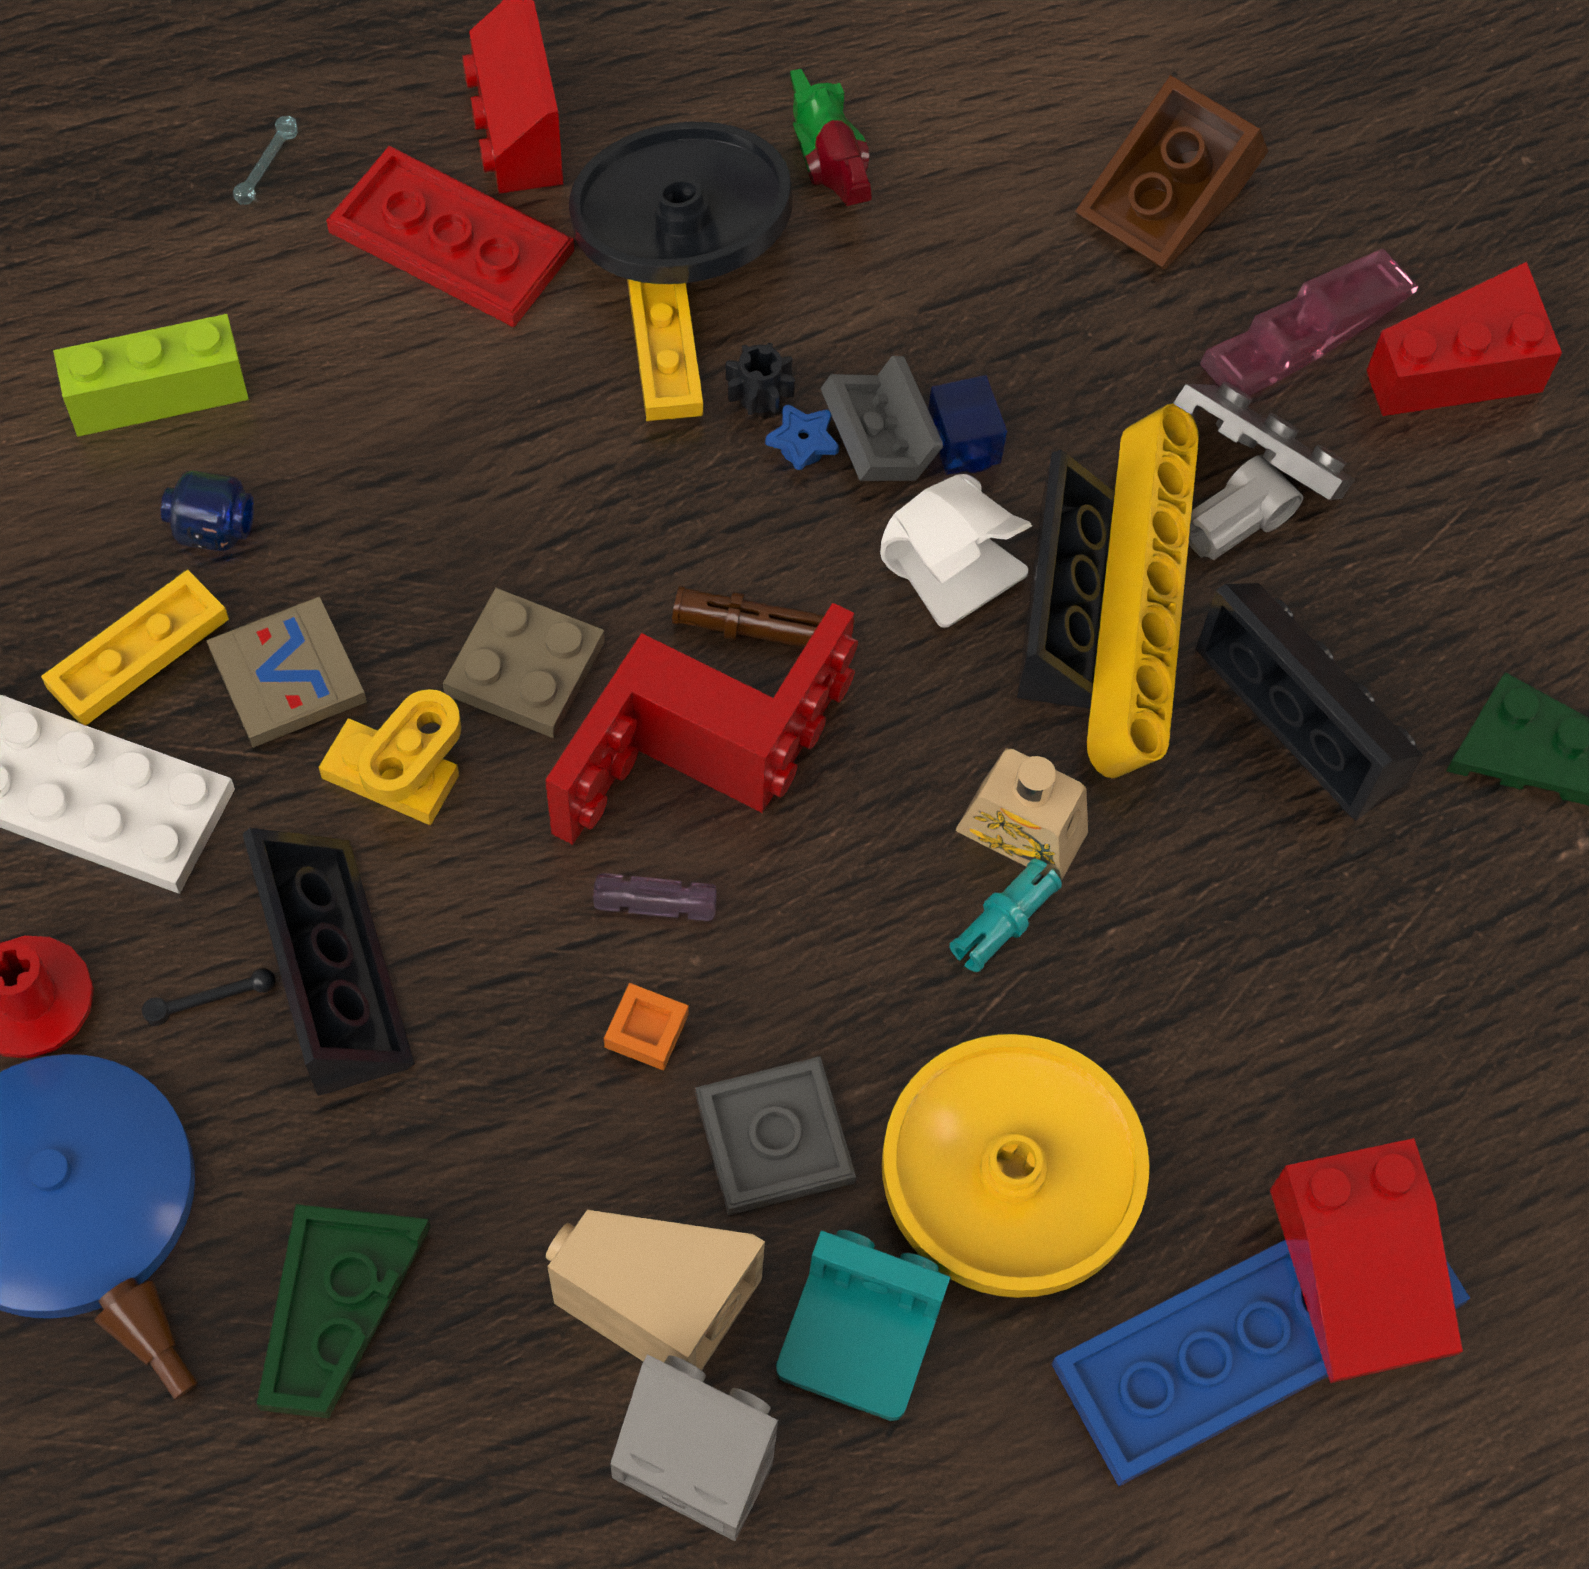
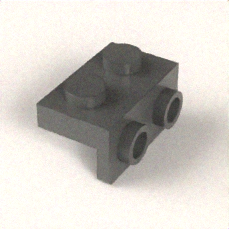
(883, 422)

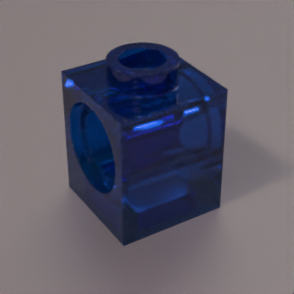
(968, 425)

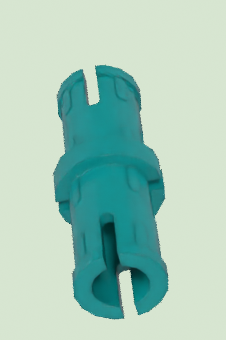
(1005, 915)

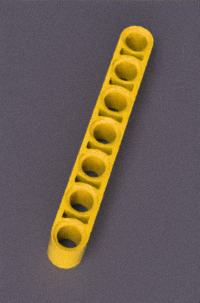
(1143, 593)

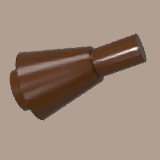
(139, 1323)

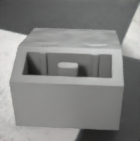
(695, 1445)

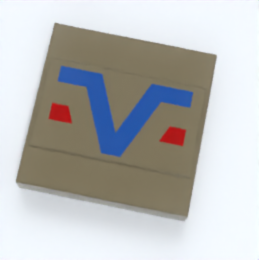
(286, 671)

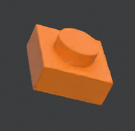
(646, 1026)

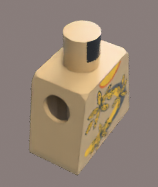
(1029, 812)

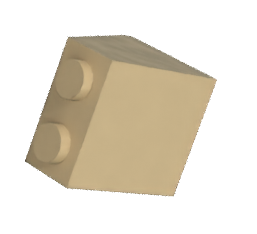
(654, 1282)

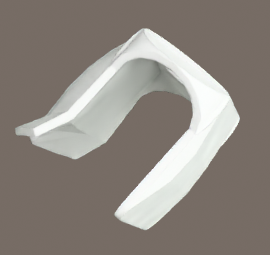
(946, 548)

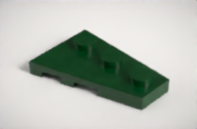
(1529, 742)
(330, 1301)

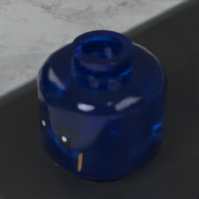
(208, 510)

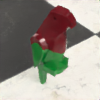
(829, 142)

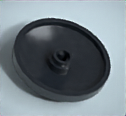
(681, 202)

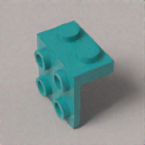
(862, 1324)

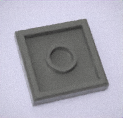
(774, 1135)

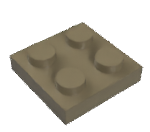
(524, 662)

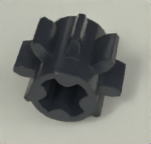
(760, 378)

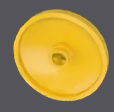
(1015, 1165)

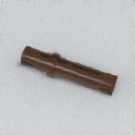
(744, 617)

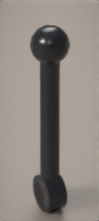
(157, 1011)

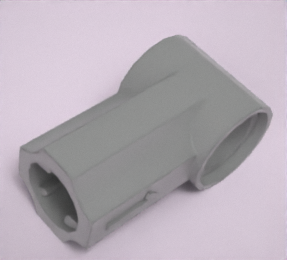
(1252, 500)

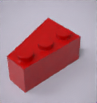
(1467, 348)

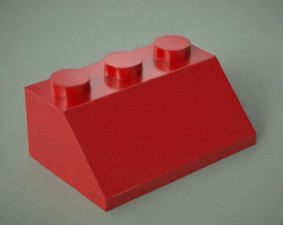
(514, 98)

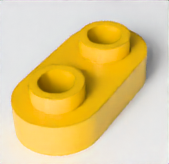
(405, 747)

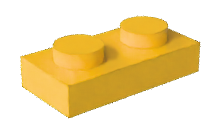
(341, 768)

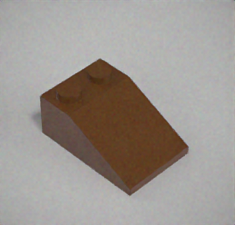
(1173, 173)

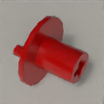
(42, 995)

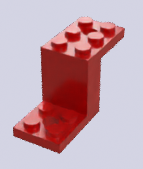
(700, 725)

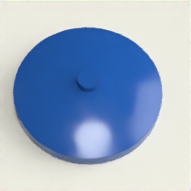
(88, 1182)

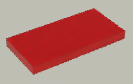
(451, 236)

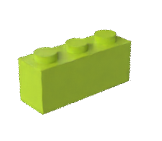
(150, 375)

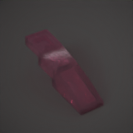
(1312, 324)

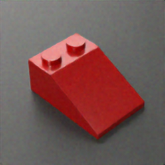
(1369, 1259)

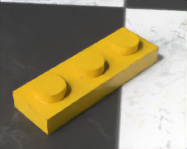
(665, 350)
(135, 648)

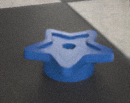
(803, 451)

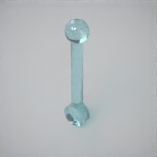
(285, 129)

